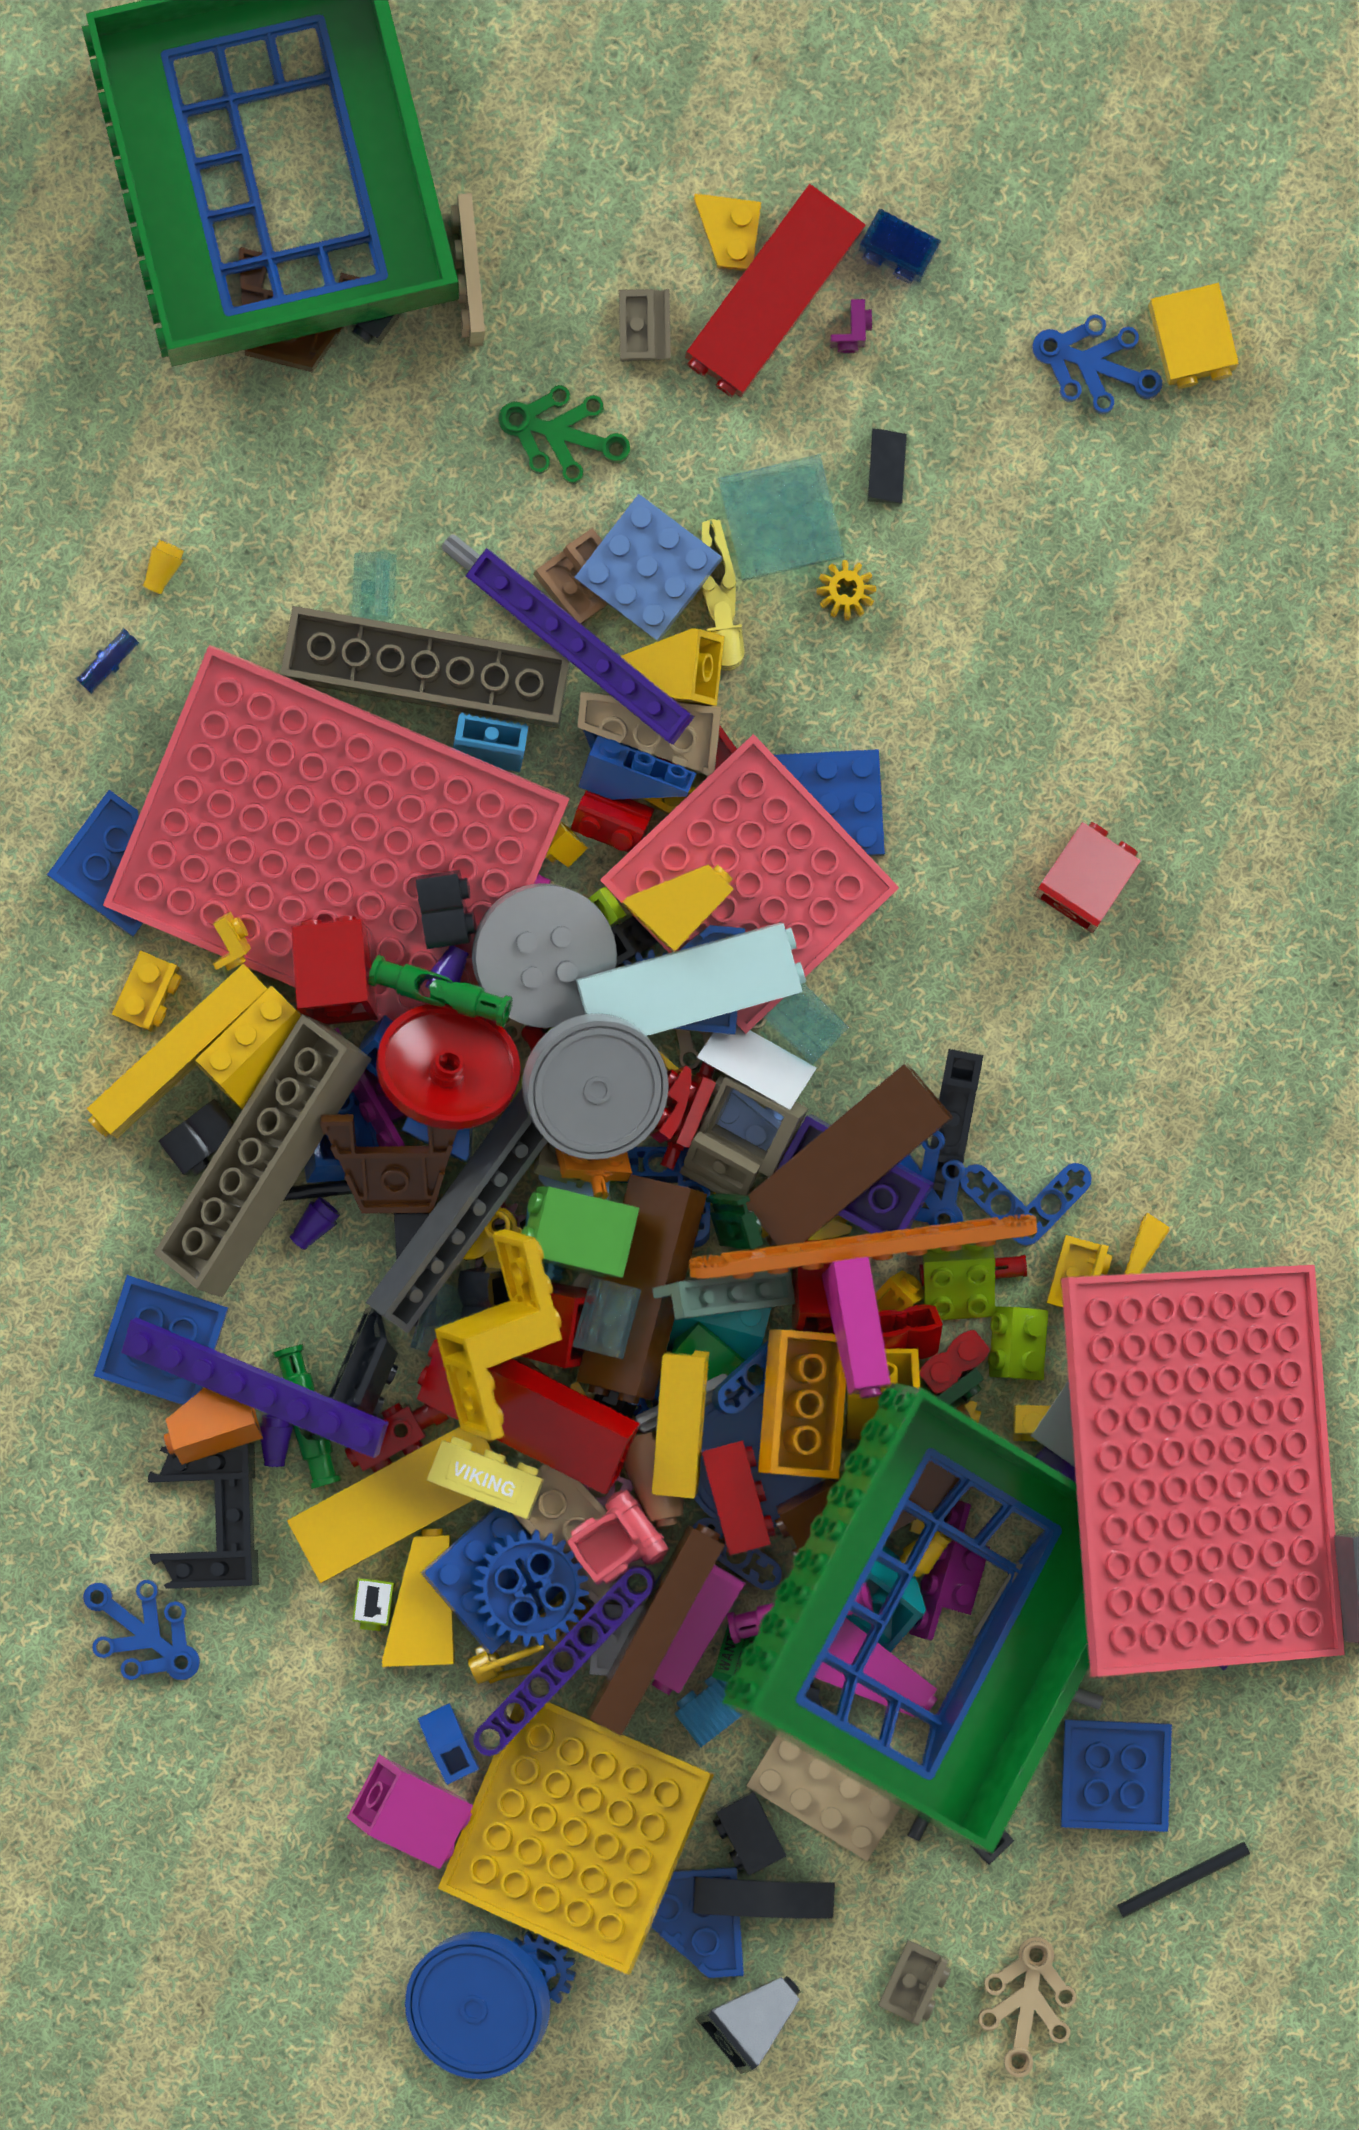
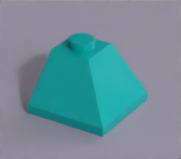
(907, 1612)

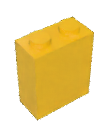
(1193, 335)

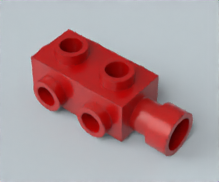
(392, 1444)

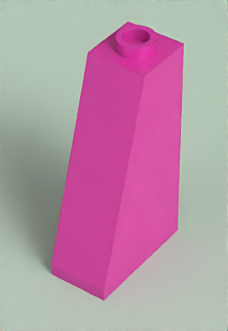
(857, 1326)
(697, 1630)
(881, 1666)

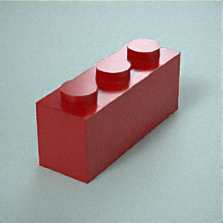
(738, 1497)

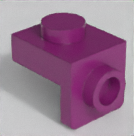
(860, 323)

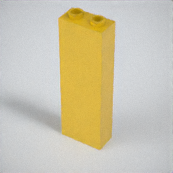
(173, 1055)
(379, 1510)

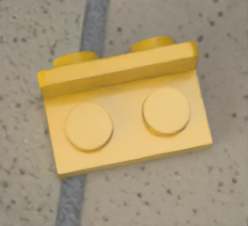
(146, 991)

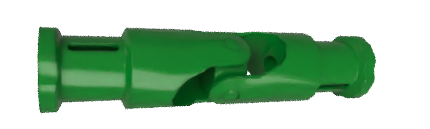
(463, 997)
(315, 1452)

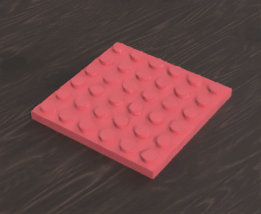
(777, 846)

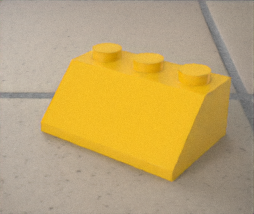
(249, 1046)

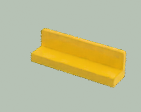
(680, 1424)

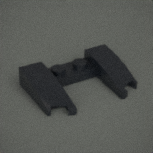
(236, 1558)

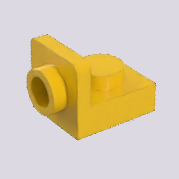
(899, 1292)

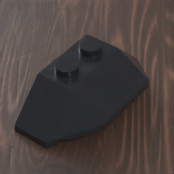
(366, 1366)

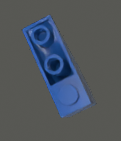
(631, 774)

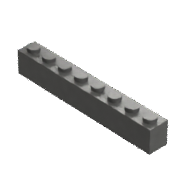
(459, 1217)

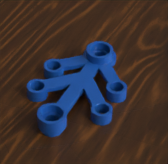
(1091, 362)
(933, 1201)
(146, 1634)

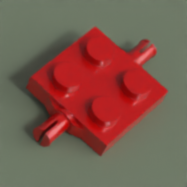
(700, 1093)

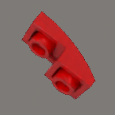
(678, 1094)

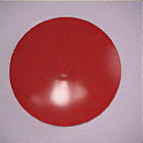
(447, 1067)

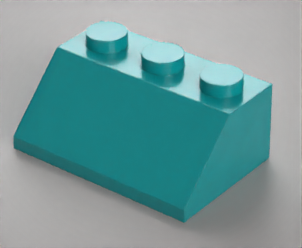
(739, 1330)

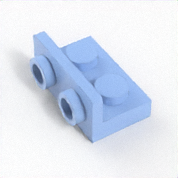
(750, 1120)

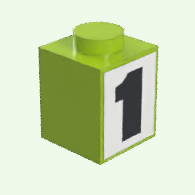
(373, 1603)

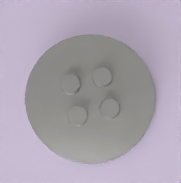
(537, 947)
(595, 1086)

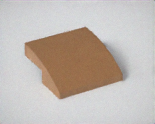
(559, 581)

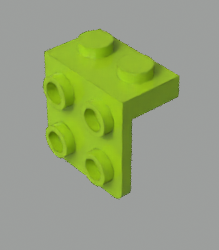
(960, 1282)

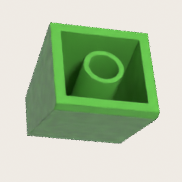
(581, 1231)

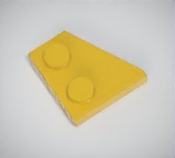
(730, 229)

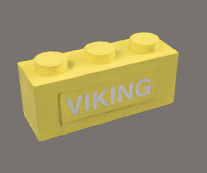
(486, 1477)

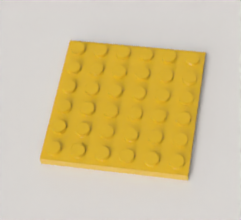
(577, 1834)

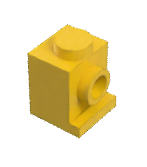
(565, 846)
(1026, 1420)

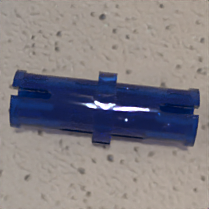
(107, 661)

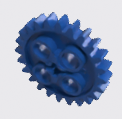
(560, 1574)

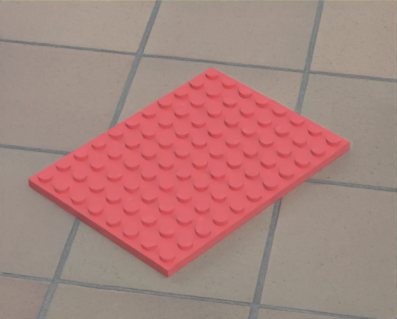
(320, 814)
(1202, 1468)

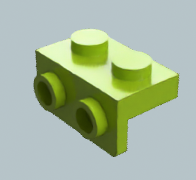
(1018, 1343)

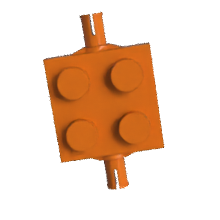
(595, 1170)

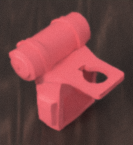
(617, 1539)

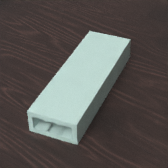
(698, 981)

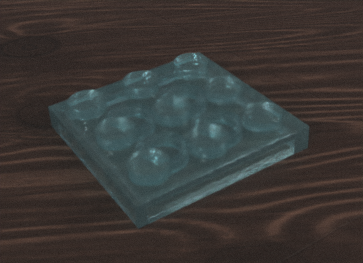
(781, 517)

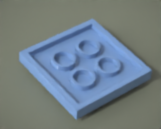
(648, 567)

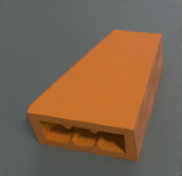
(210, 1426)

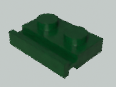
(734, 1223)
(965, 1387)

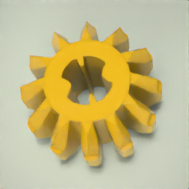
(848, 578)

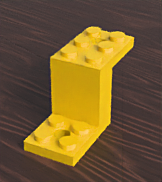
(499, 1333)

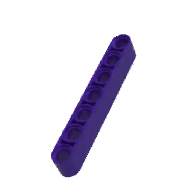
(555, 1675)

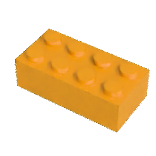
(802, 1405)

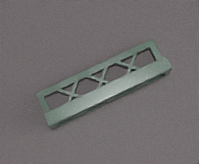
(728, 1294)

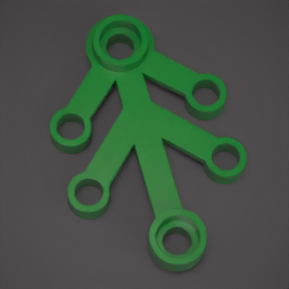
(558, 431)

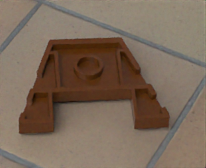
(298, 352)
(390, 1176)

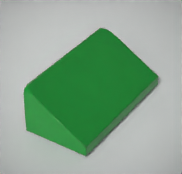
(721, 1357)

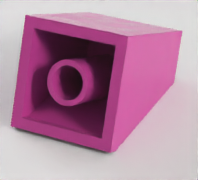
(410, 1812)

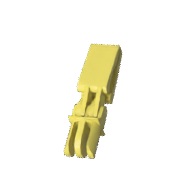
(721, 600)

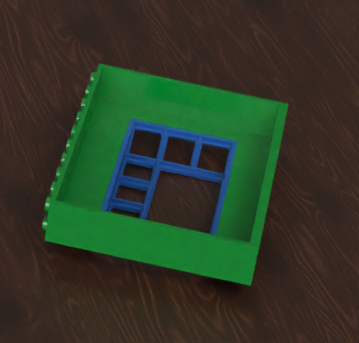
(166, 194)
(1018, 1668)

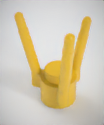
(488, 1666)

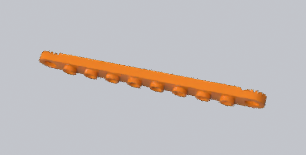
(876, 1245)

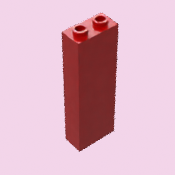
(774, 292)
(545, 1420)

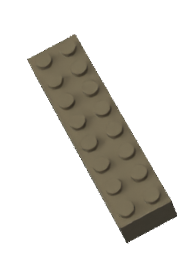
(425, 667)
(261, 1156)

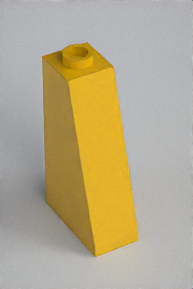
(421, 1620)

